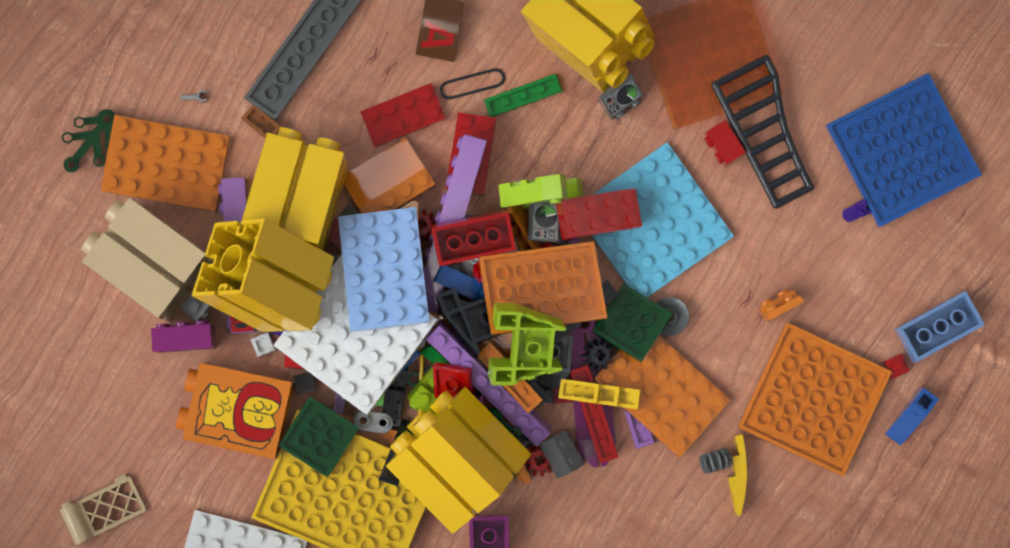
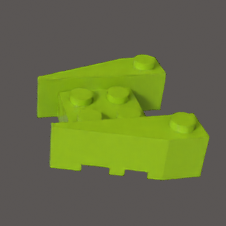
(542, 189)
(530, 346)

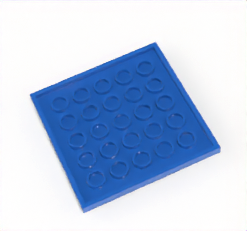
(903, 150)

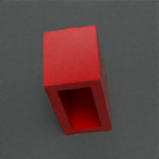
(724, 143)

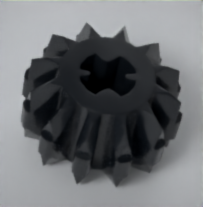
(595, 347)

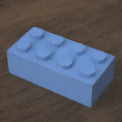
(939, 326)

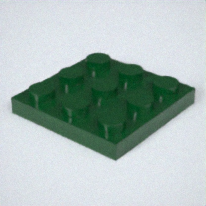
(632, 323)
(318, 436)

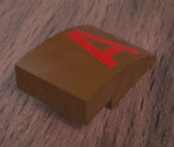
(440, 29)

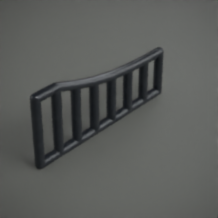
(779, 117)

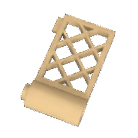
(77, 517)

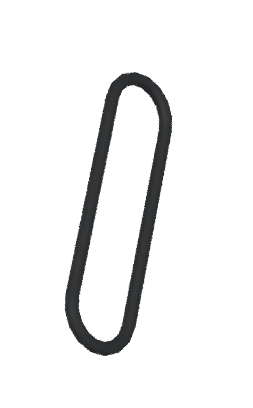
(474, 91)

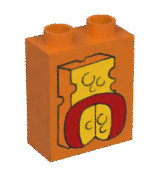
(235, 410)

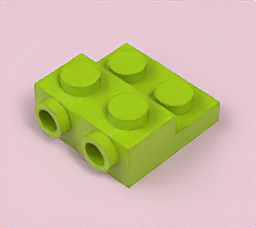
(423, 393)

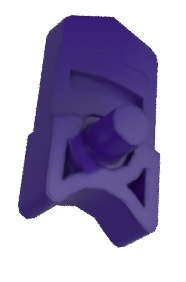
(856, 211)

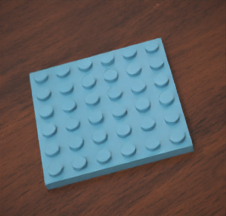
(675, 228)

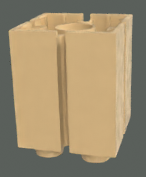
(145, 258)

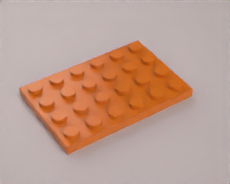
(164, 163)
(549, 280)
(674, 397)

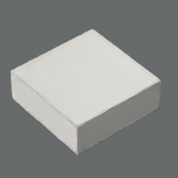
(263, 344)

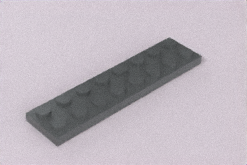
(299, 54)

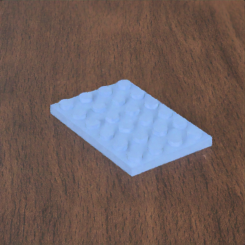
(383, 269)

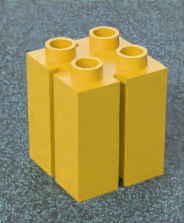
(592, 35)
(298, 185)
(264, 276)
(456, 458)

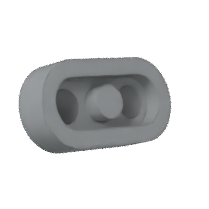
(373, 422)

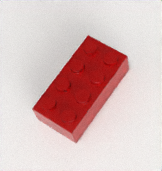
(479, 127)
(599, 214)
(473, 237)

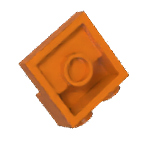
(785, 301)

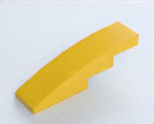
(599, 394)
(737, 483)

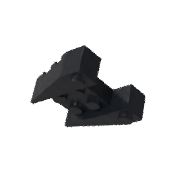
(467, 321)

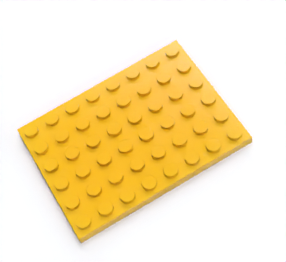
(346, 507)

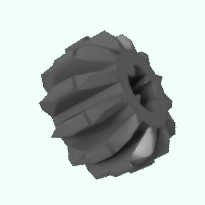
(715, 460)

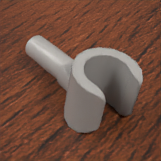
(195, 96)

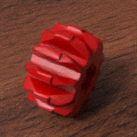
(425, 231)
(537, 453)

